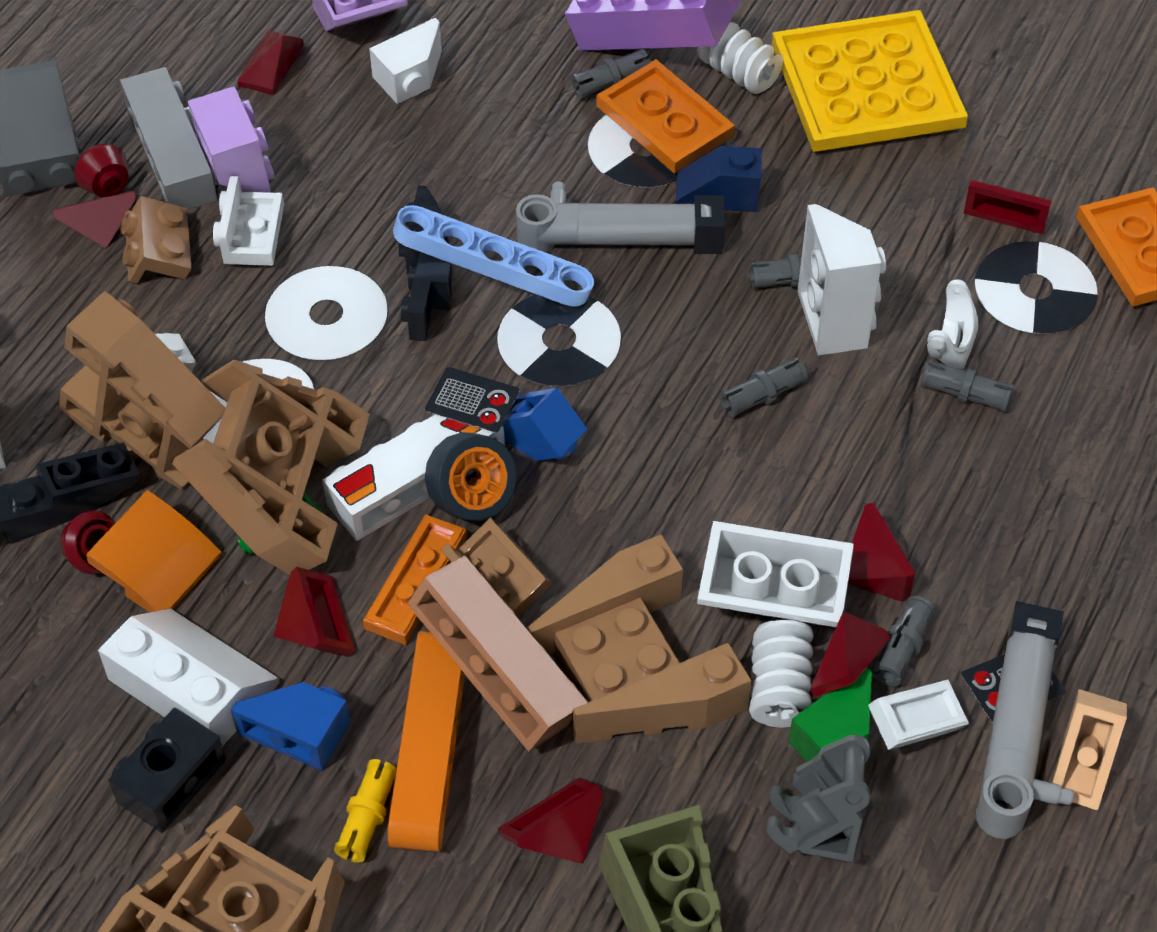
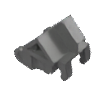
(827, 811)

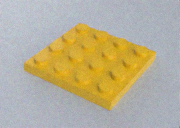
(868, 80)

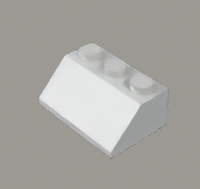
(839, 281)
(775, 574)
(182, 666)

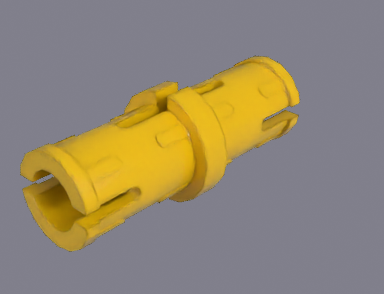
(366, 811)

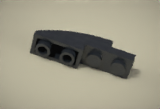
(427, 277)
(64, 490)

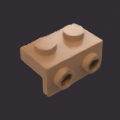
(156, 239)
(503, 566)

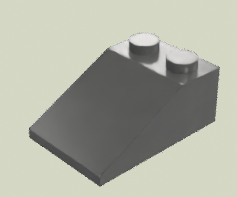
(35, 130)

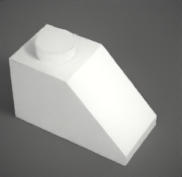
(407, 61)

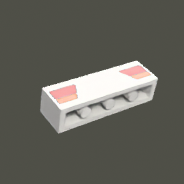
(390, 476)

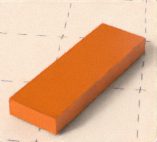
(422, 556)

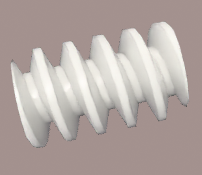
(743, 59)
(781, 672)

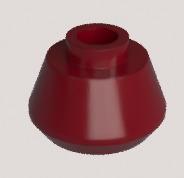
(102, 170)
(80, 537)

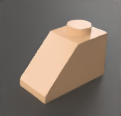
(1090, 747)

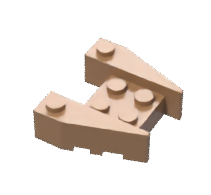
(135, 388)
(265, 457)
(622, 658)
(229, 889)

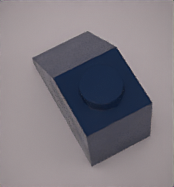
(724, 172)

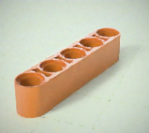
(426, 749)

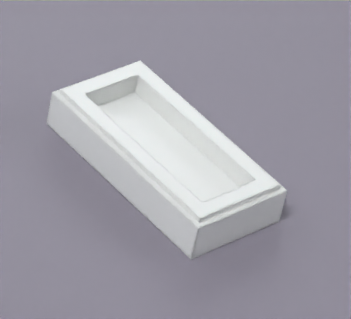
(918, 714)

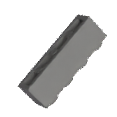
(169, 138)

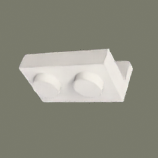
(248, 225)

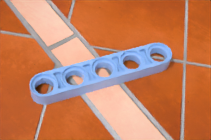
(477, 241)

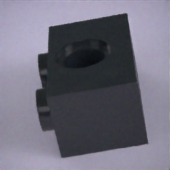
(162, 795)

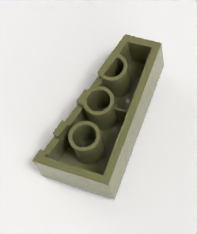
(662, 874)

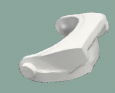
(959, 318)

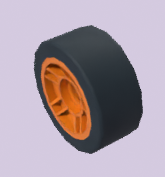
(484, 493)

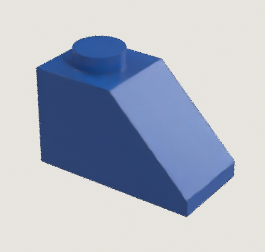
(543, 425)
(295, 722)

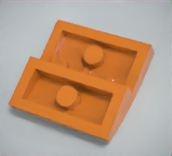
(154, 554)

